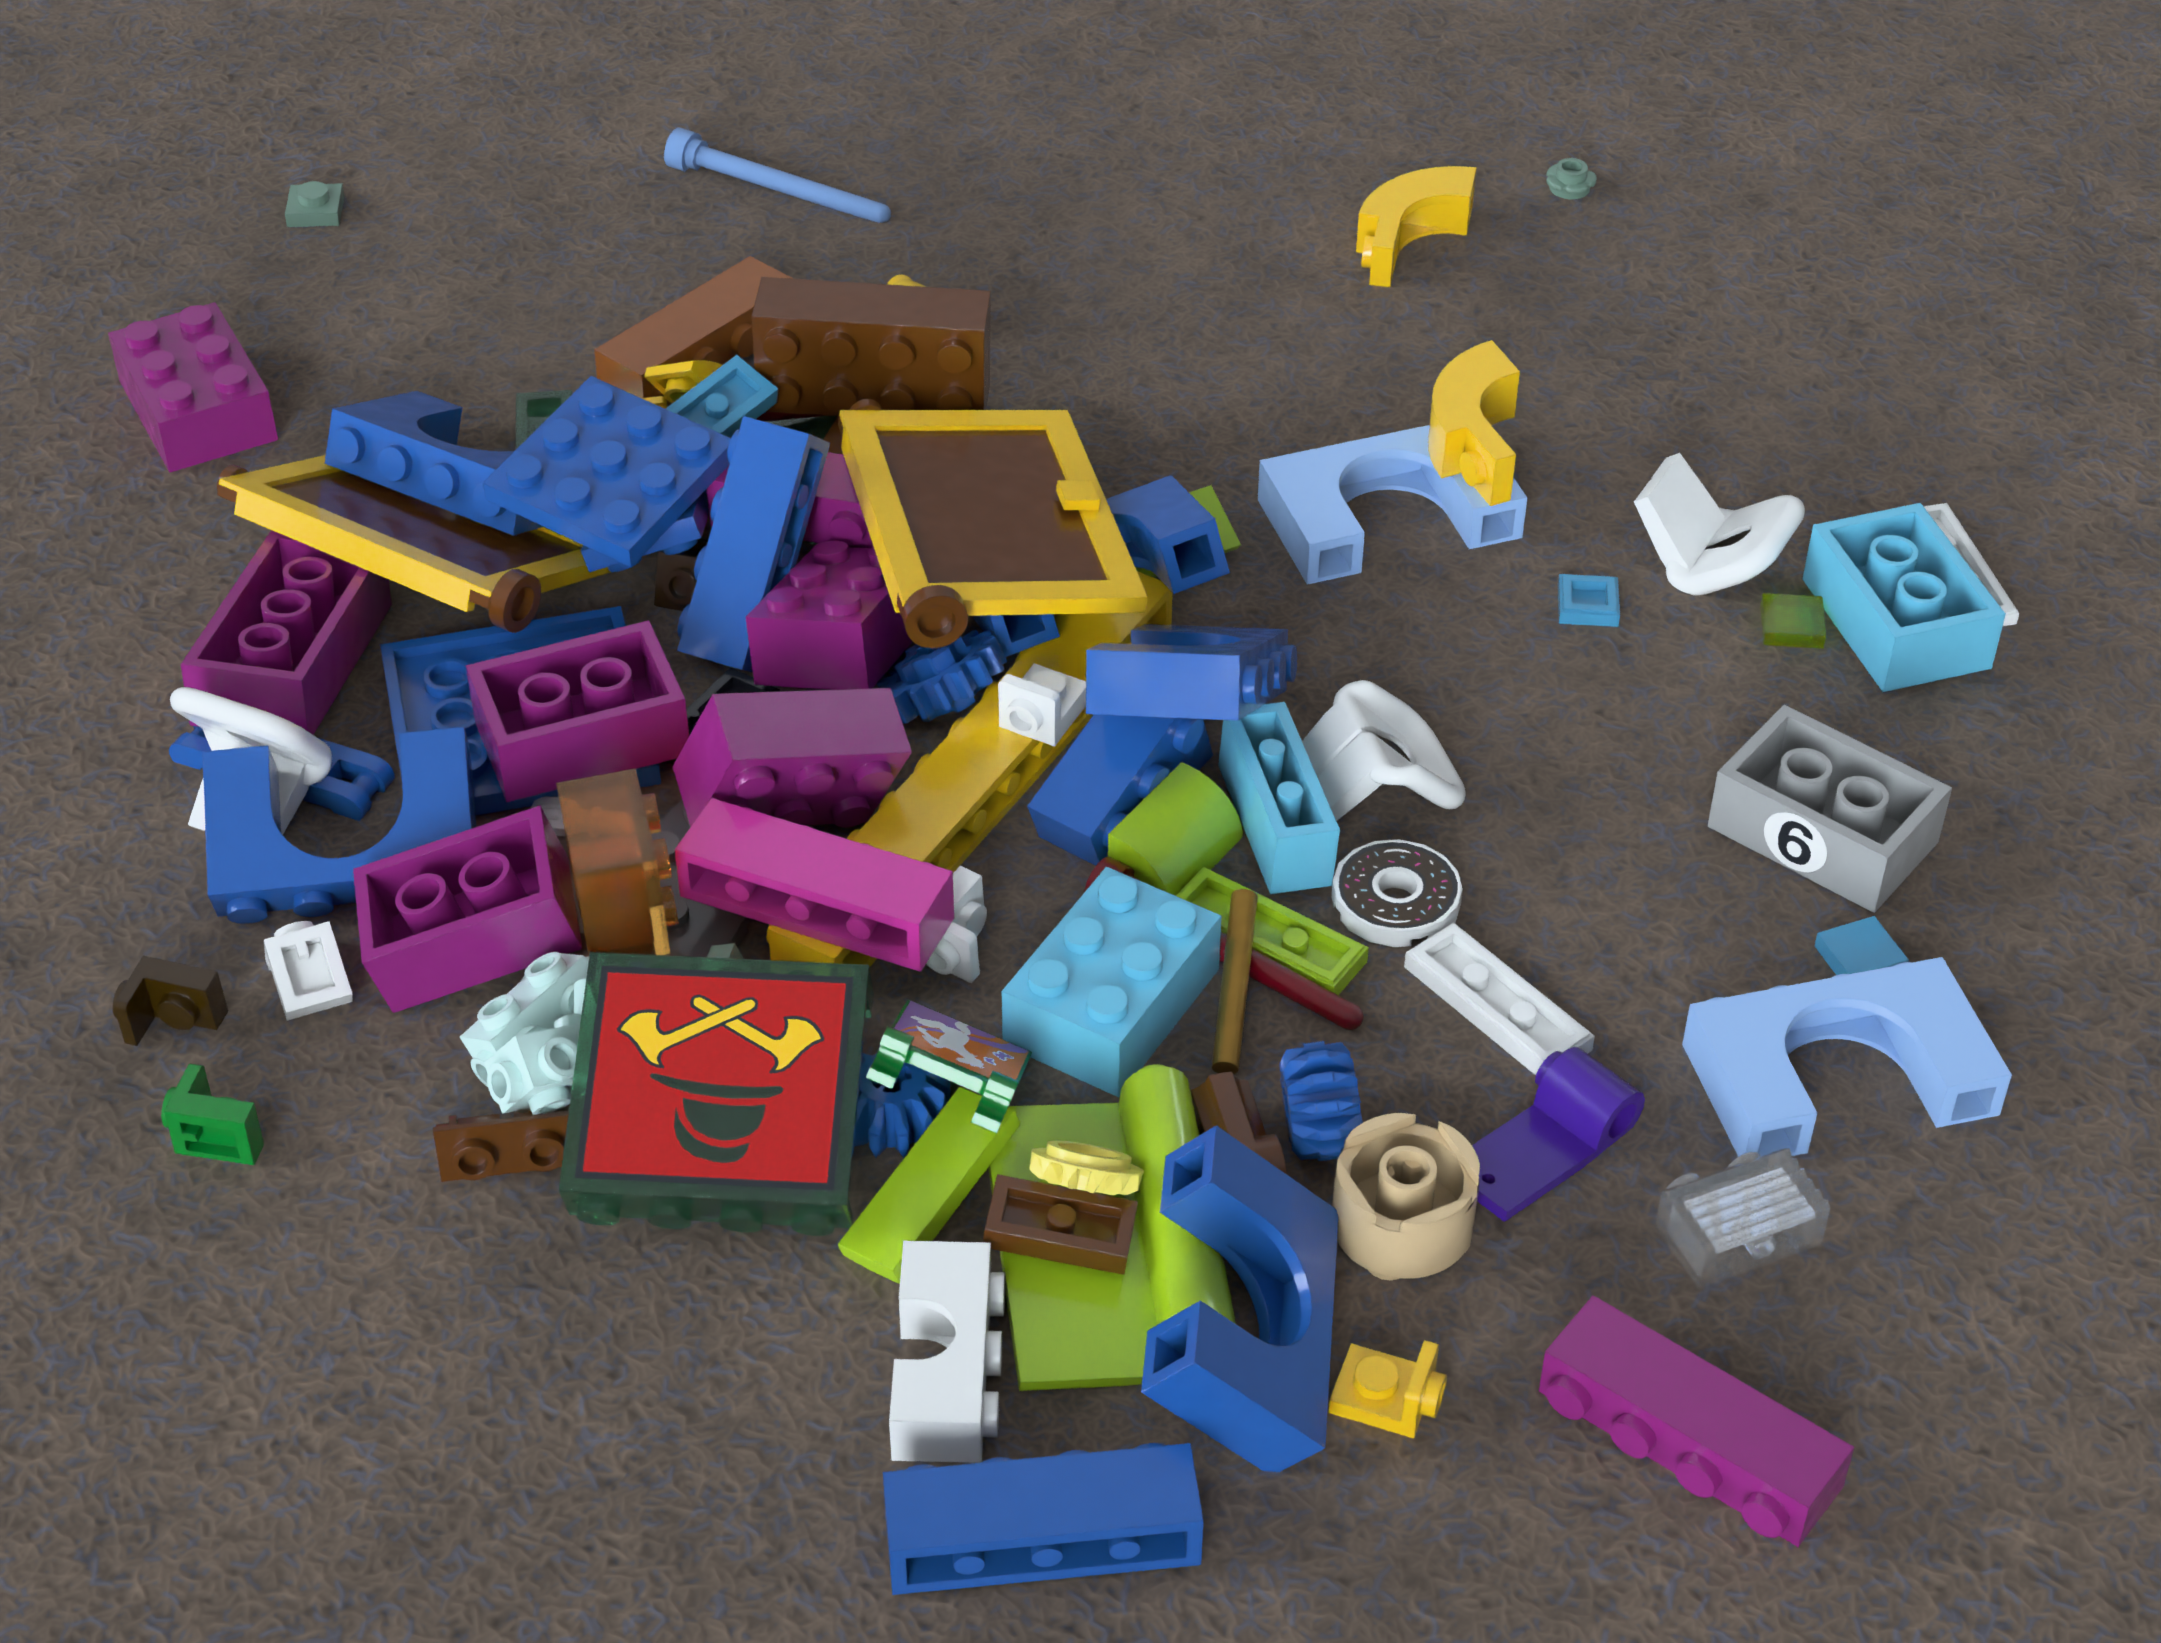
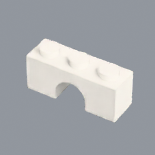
(942, 1400)

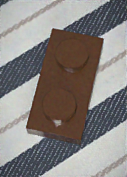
(1060, 1224)

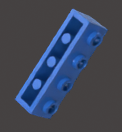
(753, 536)
(1042, 1518)

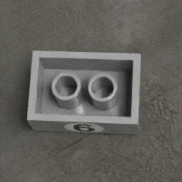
(1829, 807)

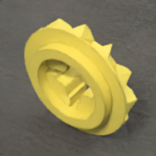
(1086, 1168)

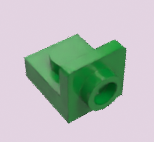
(208, 1124)

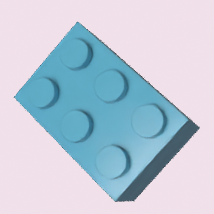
(1903, 597)
(1111, 980)

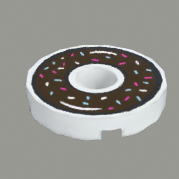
(1401, 865)

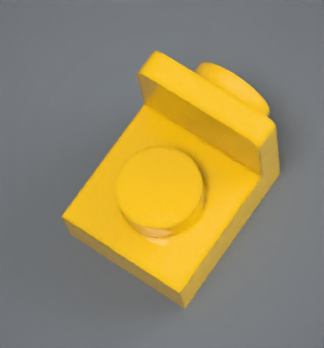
(1388, 1389)

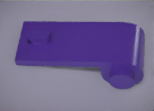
(1573, 1120)

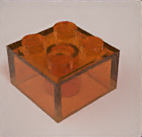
(618, 864)

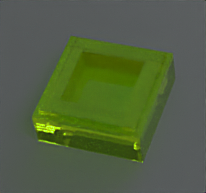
(1793, 620)

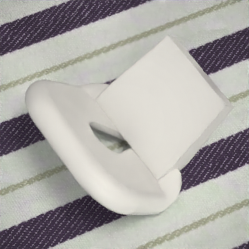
(1687, 520)
(232, 725)
(1356, 762)

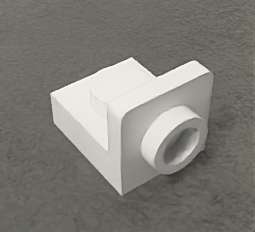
(1040, 703)
(958, 947)
(307, 968)

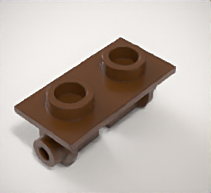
(496, 1146)

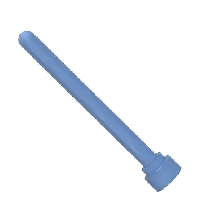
(688, 150)

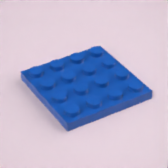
(432, 689)

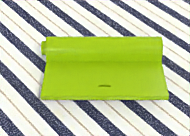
(1088, 1323)

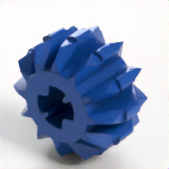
(1319, 1099)
(897, 1114)

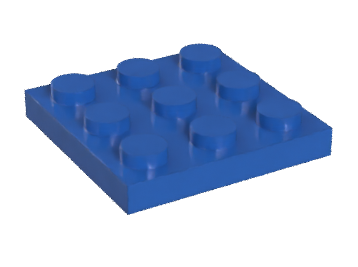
(609, 471)

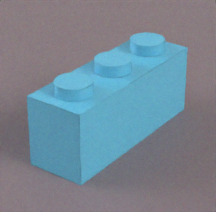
(1279, 800)

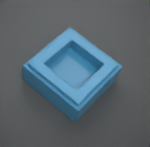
(1588, 600)
(1858, 947)

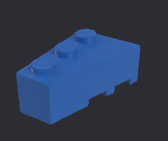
(1109, 774)

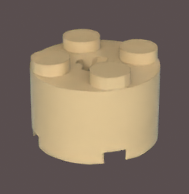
(1405, 1196)

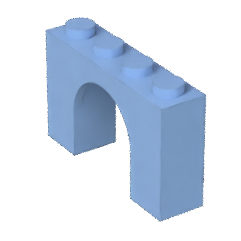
(1310, 490)
(1903, 1010)

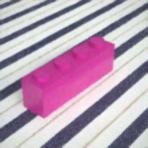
(815, 884)

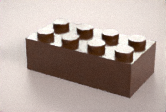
(871, 341)

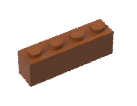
(702, 325)

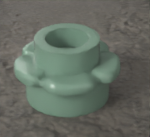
(1570, 179)

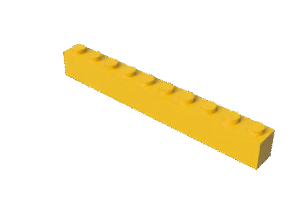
(977, 768)

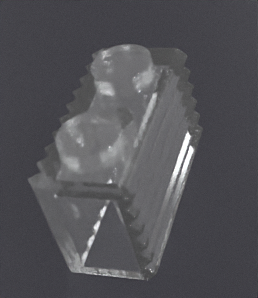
(1741, 1216)

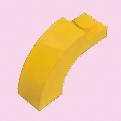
(1410, 208)
(1466, 401)

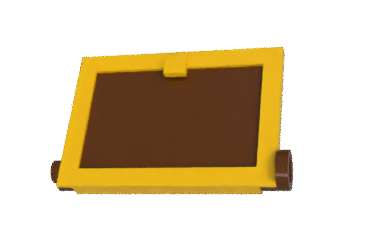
(985, 517)
(408, 538)

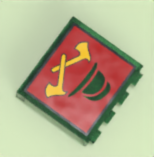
(716, 1092)

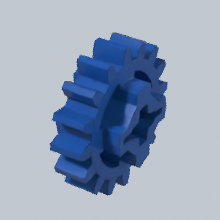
(944, 678)

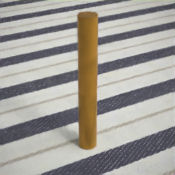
(1234, 981)

